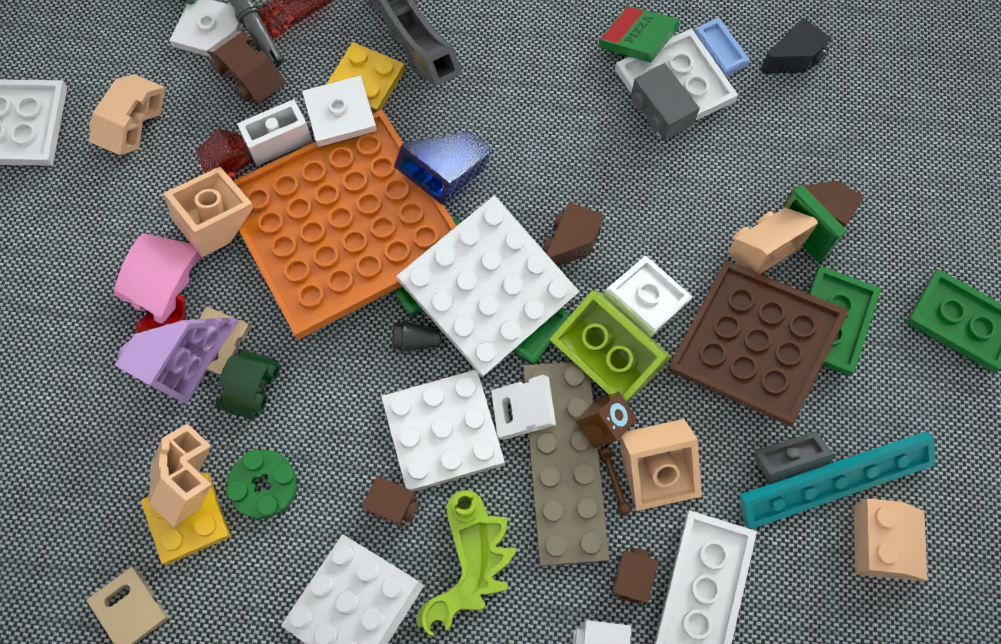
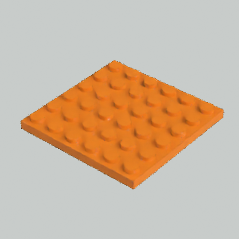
(337, 225)

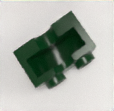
(245, 382)

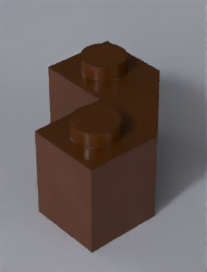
(251, 70)

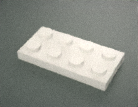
(706, 582)

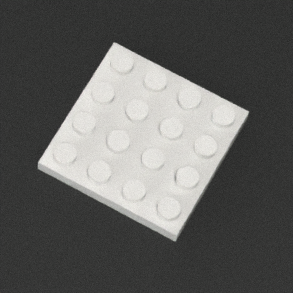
(487, 285)

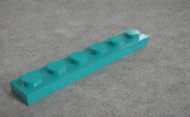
(837, 480)

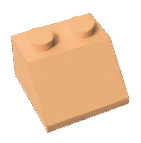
(208, 210)
(771, 240)
(661, 464)
(889, 540)

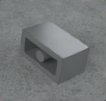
(664, 101)

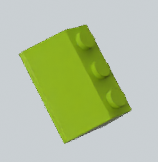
(610, 347)

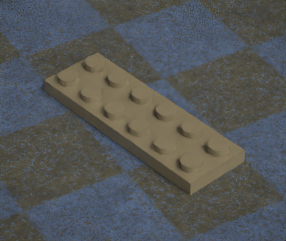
(567, 474)

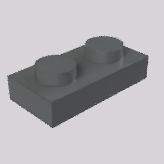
(793, 456)

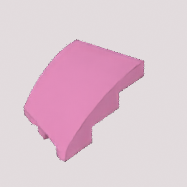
(155, 274)

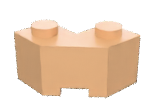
(121, 113)
(175, 478)

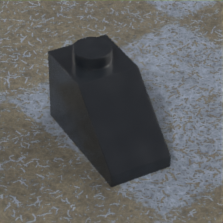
(797, 50)

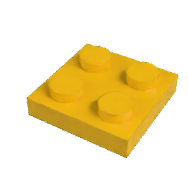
(377, 72)
(192, 534)

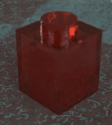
(225, 151)

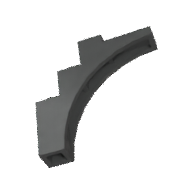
(425, 49)

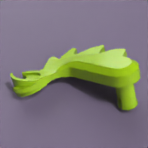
(480, 560)

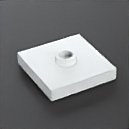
(204, 26)
(339, 111)
(647, 296)

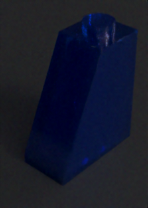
(443, 163)

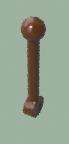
(606, 456)

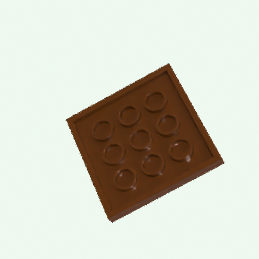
(758, 342)

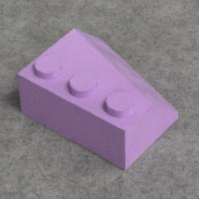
(175, 354)

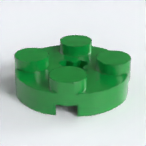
(268, 502)

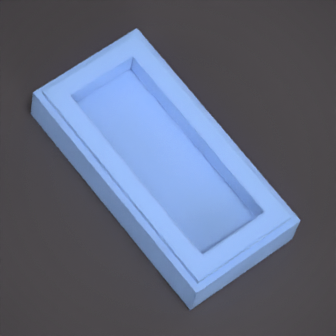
(722, 46)

